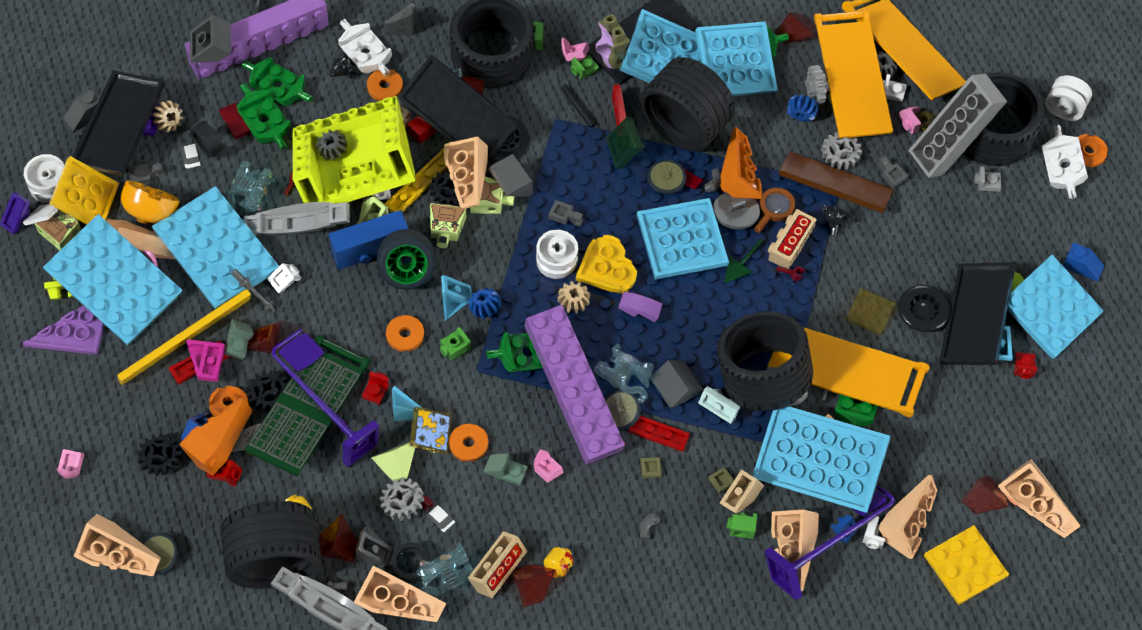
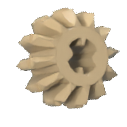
(167, 109)
(568, 292)

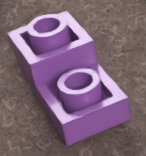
(638, 304)

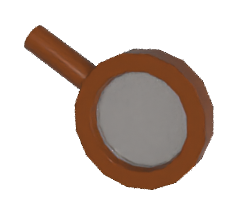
(775, 206)

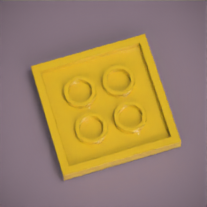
(83, 191)
(966, 565)

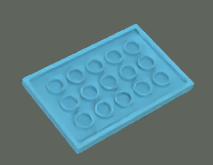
(211, 243)
(112, 279)
(821, 458)

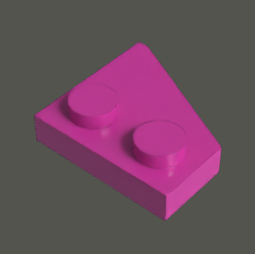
(206, 359)

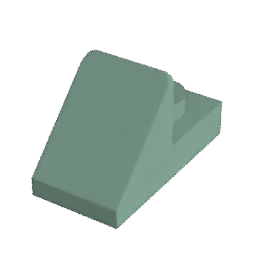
(238, 339)
(505, 469)

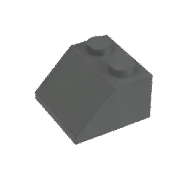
(210, 40)

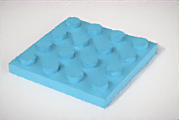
(655, 45)
(739, 56)
(682, 238)
(1052, 306)

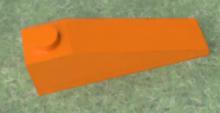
(738, 170)
(213, 442)

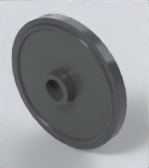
(736, 212)

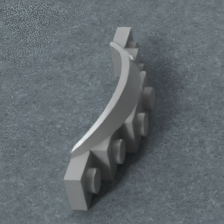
(298, 218)
(324, 602)

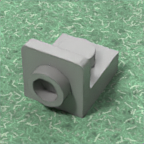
(988, 180)

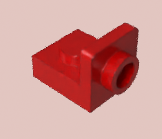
(1025, 365)
(376, 387)
(228, 472)

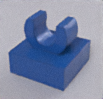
(844, 523)

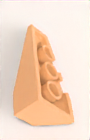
(467, 169)
(141, 238)
(1034, 494)
(905, 519)
(796, 536)
(112, 546)
(392, 596)

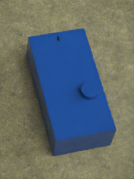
(361, 241)

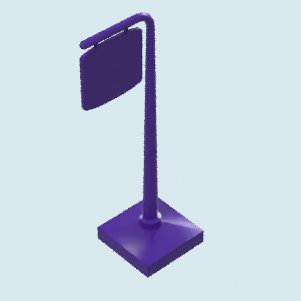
(302, 353)
(785, 573)

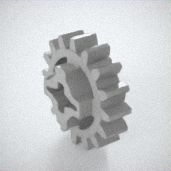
(816, 84)
(844, 151)
(409, 493)

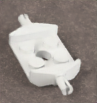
(359, 38)
(1060, 150)

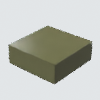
(651, 467)
(721, 480)

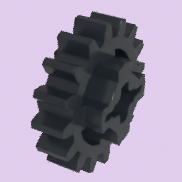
(445, 191)
(265, 383)
(156, 462)

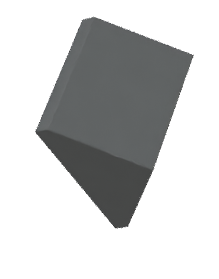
(512, 177)
(676, 383)

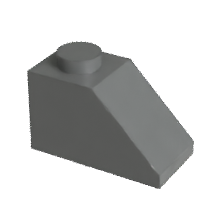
(81, 110)

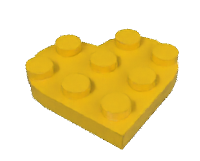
(606, 266)

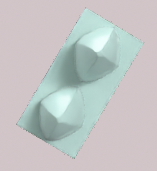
(719, 405)

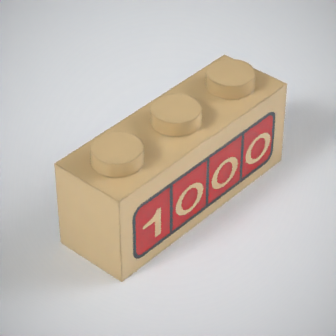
(791, 239)
(497, 564)

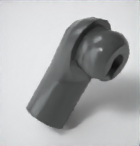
(714, 184)
(646, 523)

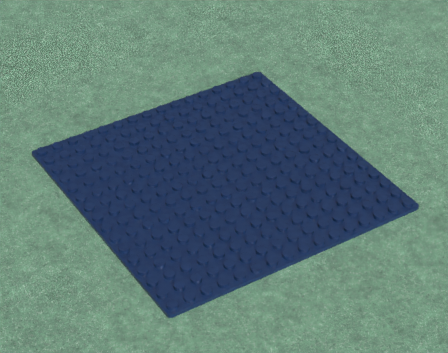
(694, 304)

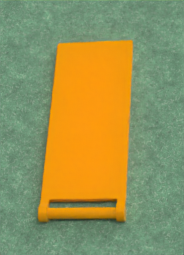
(909, 48)
(853, 75)
(860, 372)

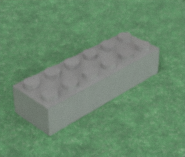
(957, 125)

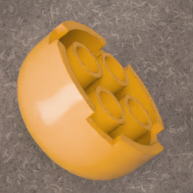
(147, 202)

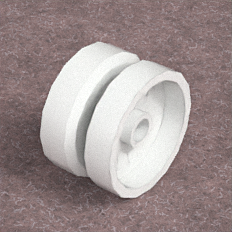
(1068, 98)
(42, 176)
(557, 254)

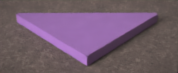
(75, 332)

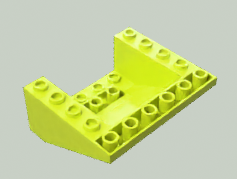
(374, 161)

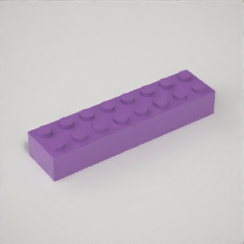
(266, 32)
(574, 385)

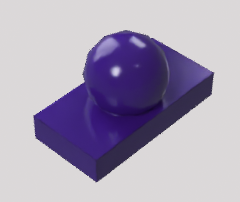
(15, 213)

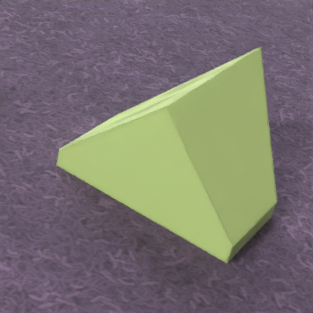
(372, 209)
(396, 461)

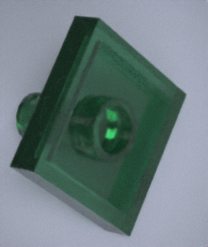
(624, 143)

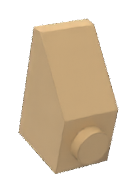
(741, 492)

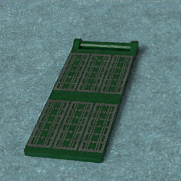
(295, 420)

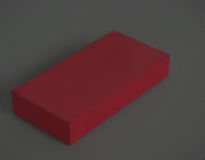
(234, 121)

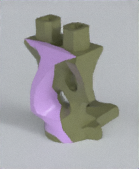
(612, 43)

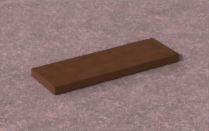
(836, 182)

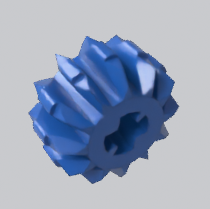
(802, 108)
(485, 303)

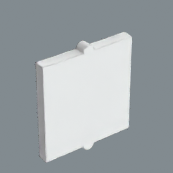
(42, 213)

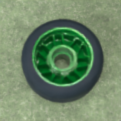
(410, 272)

